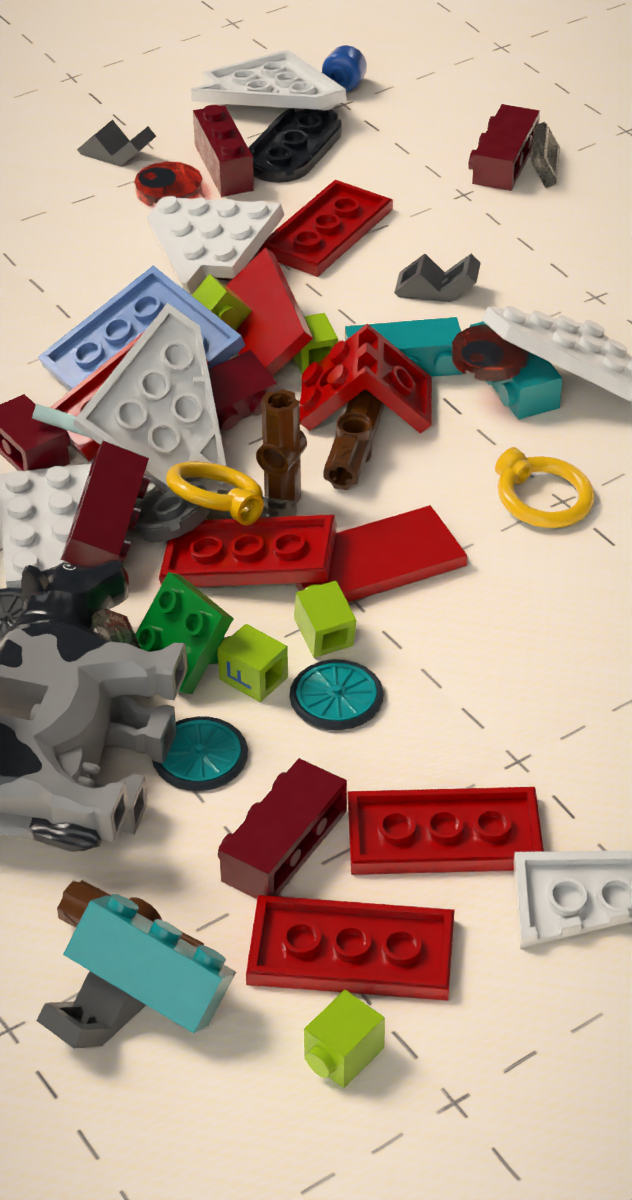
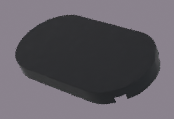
(294, 144)

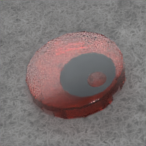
(167, 180)
(487, 354)

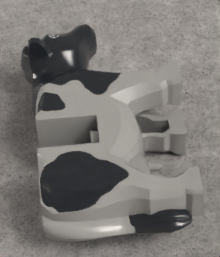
(68, 701)

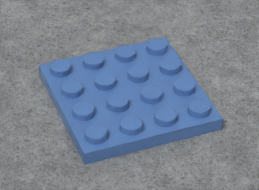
(124, 319)

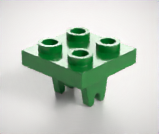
(185, 616)

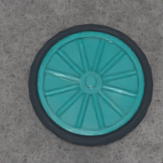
(336, 694)
(203, 754)

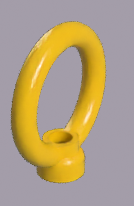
(516, 468)
(242, 502)

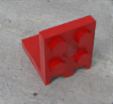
(370, 364)

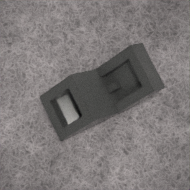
(113, 145)
(427, 281)
(93, 1016)

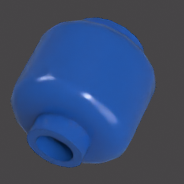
(345, 66)

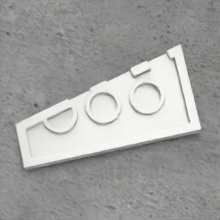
(571, 893)

